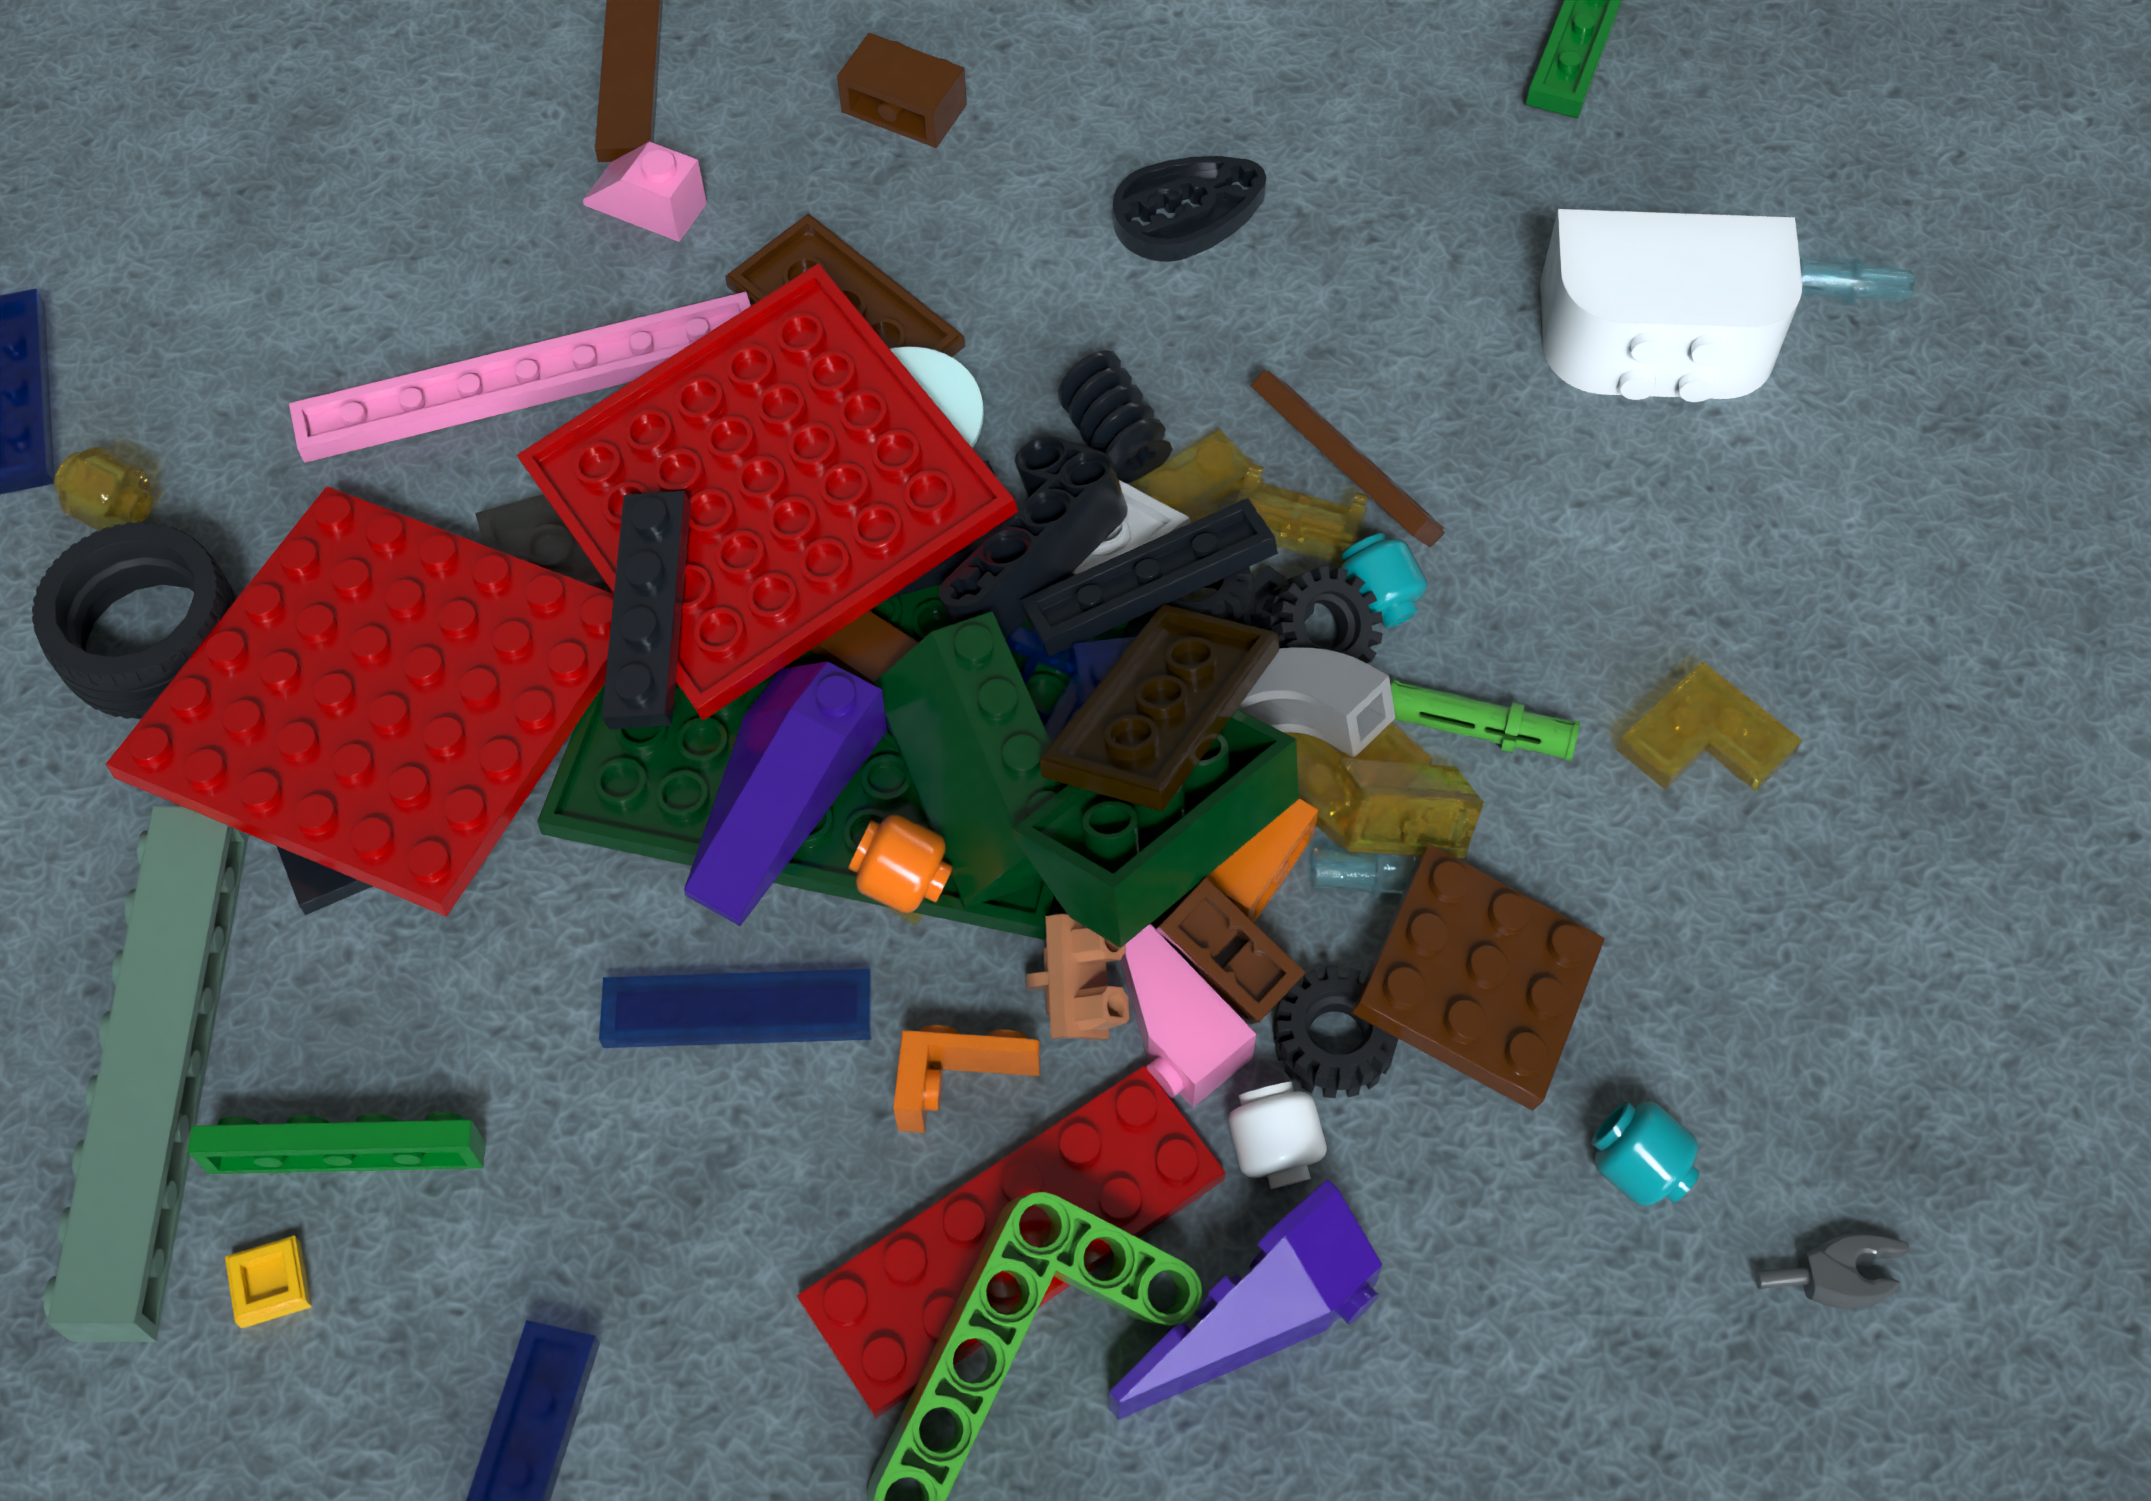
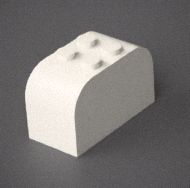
(1668, 301)

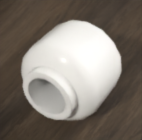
(1277, 1134)

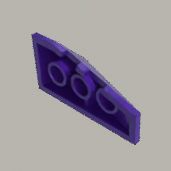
(781, 778)
(1299, 1284)

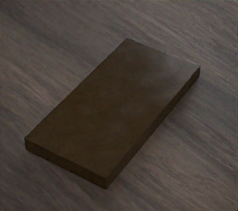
(1160, 707)

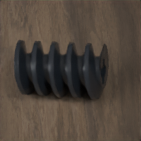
(1114, 416)

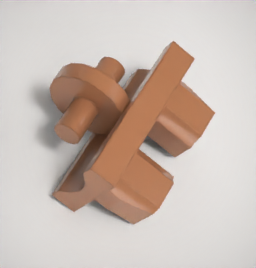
(1077, 982)

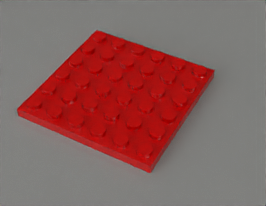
(806, 475)
(377, 699)

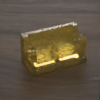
(1305, 522)
(1404, 807)

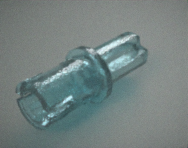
(1855, 281)
(1361, 871)

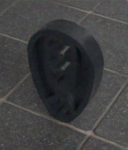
(1192, 230)

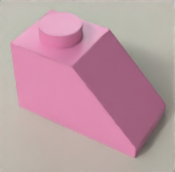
(651, 190)

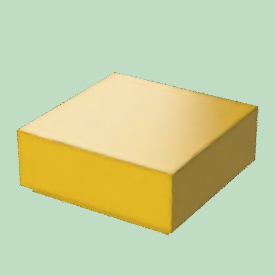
(268, 1282)

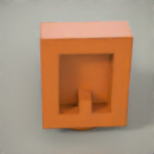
(944, 1048)

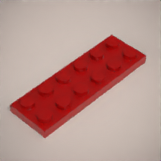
(1116, 1157)

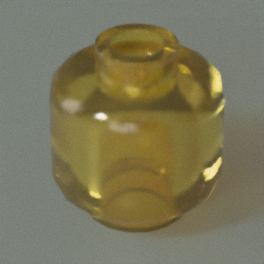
(103, 488)

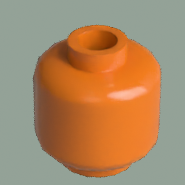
(900, 863)

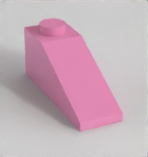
(1182, 1021)

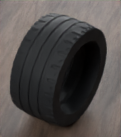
(105, 570)

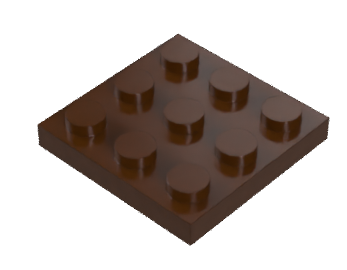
(1479, 977)

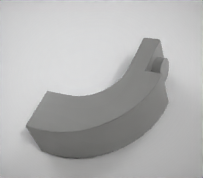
(1323, 697)

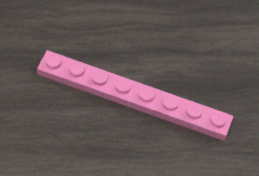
(501, 380)

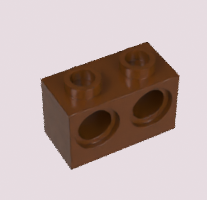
(1230, 952)

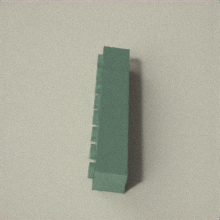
(148, 1082)

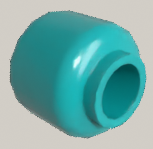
(1390, 573)
(1646, 1153)

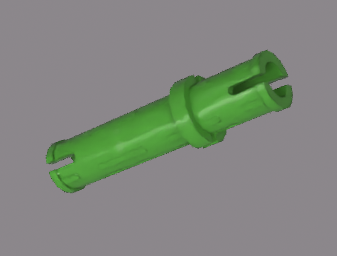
(1485, 720)

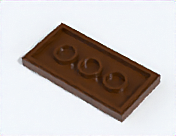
(882, 302)

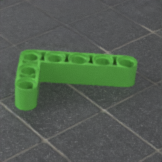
(1003, 1333)

